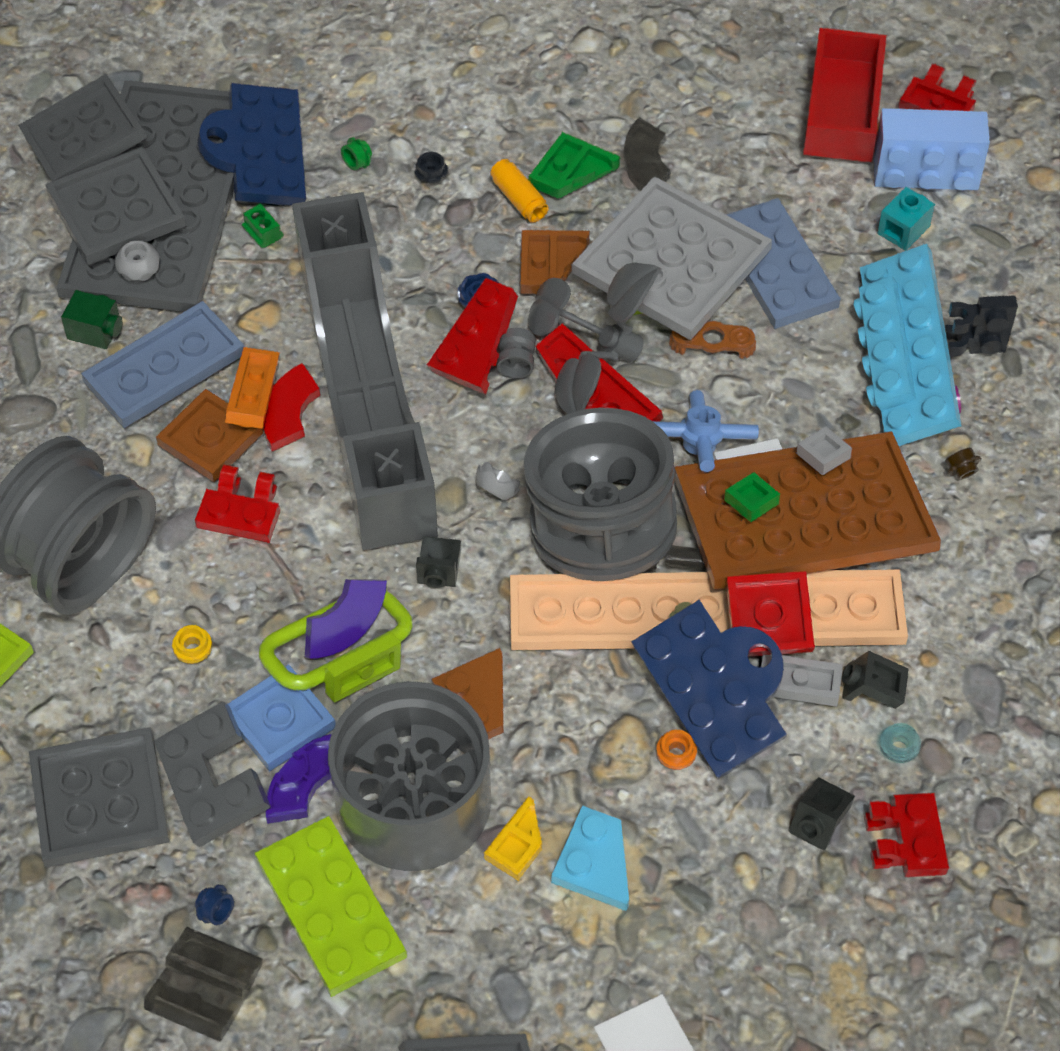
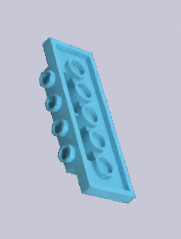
(907, 346)

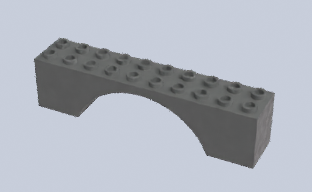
(373, 422)

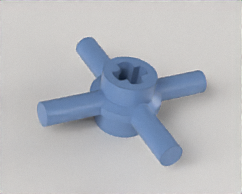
(703, 430)

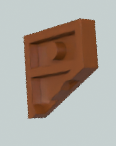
(481, 686)

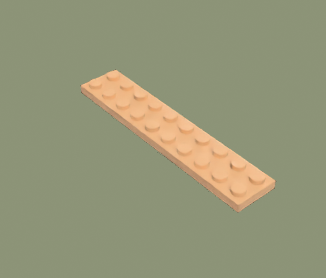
(587, 614)

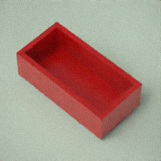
(845, 95)

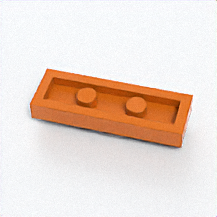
(252, 388)

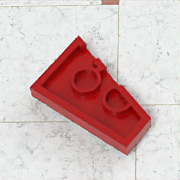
(474, 338)

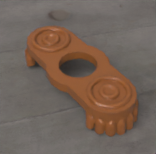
(736, 339)

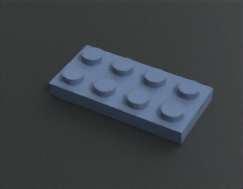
(789, 277)
(163, 364)

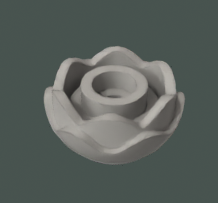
(137, 260)
(496, 481)

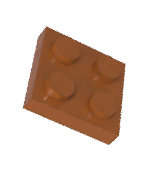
(204, 439)

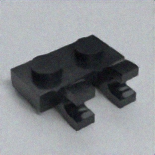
(983, 327)

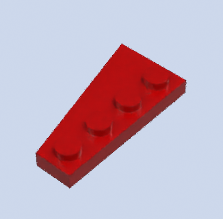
(612, 387)

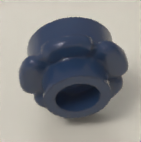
(214, 905)

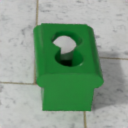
(262, 236)

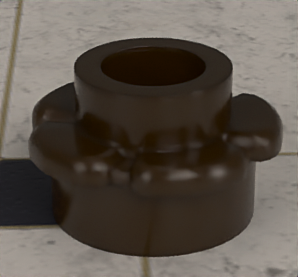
(963, 463)

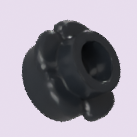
(430, 167)

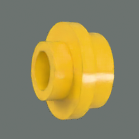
(192, 635)

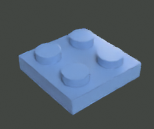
(279, 720)

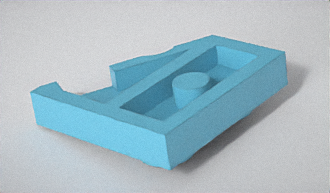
(594, 859)

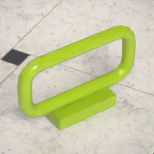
(349, 671)

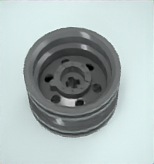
(71, 524)

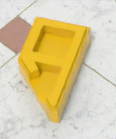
(517, 842)

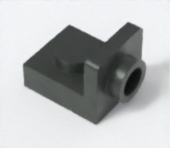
(438, 562)
(875, 678)
(820, 813)

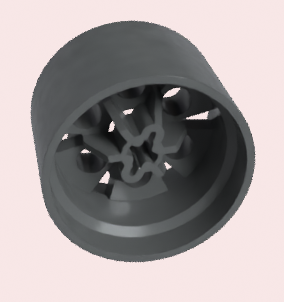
(420, 830)

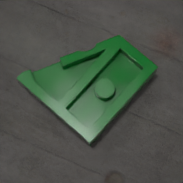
(571, 165)

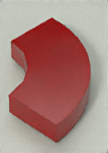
(286, 405)

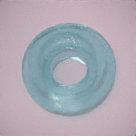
(900, 733)

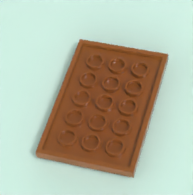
(822, 523)

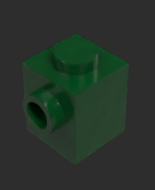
(91, 319)

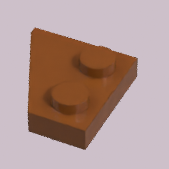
(549, 255)

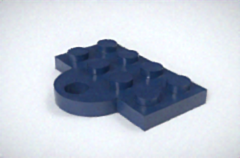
(259, 144)
(715, 685)

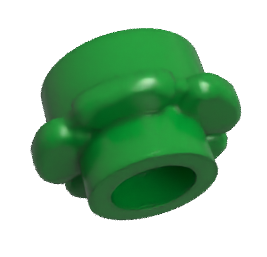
(356, 153)

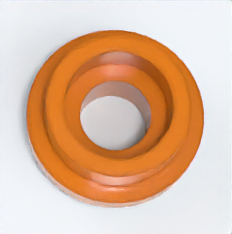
(676, 739)

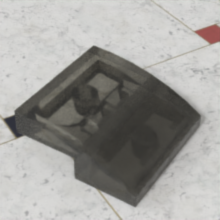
(203, 984)

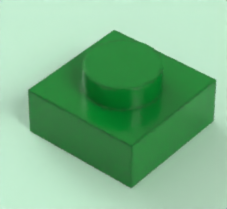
(752, 497)

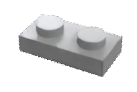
(809, 680)

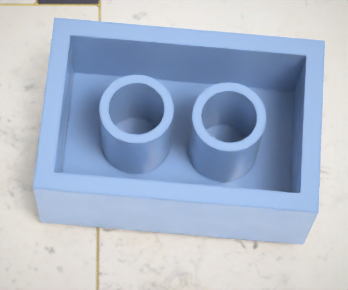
(931, 149)

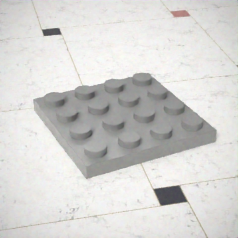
(695, 246)

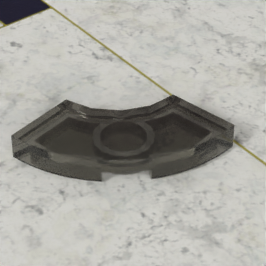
(642, 154)

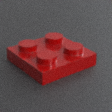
(774, 605)

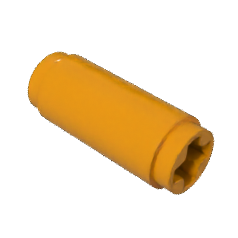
(519, 190)

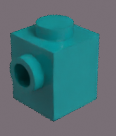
(906, 218)

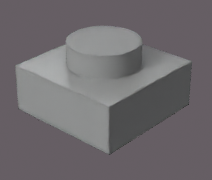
(824, 450)

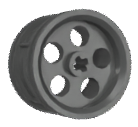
(606, 529)

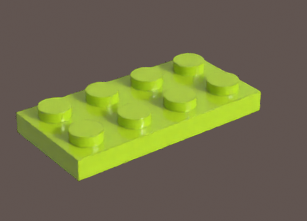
(330, 906)

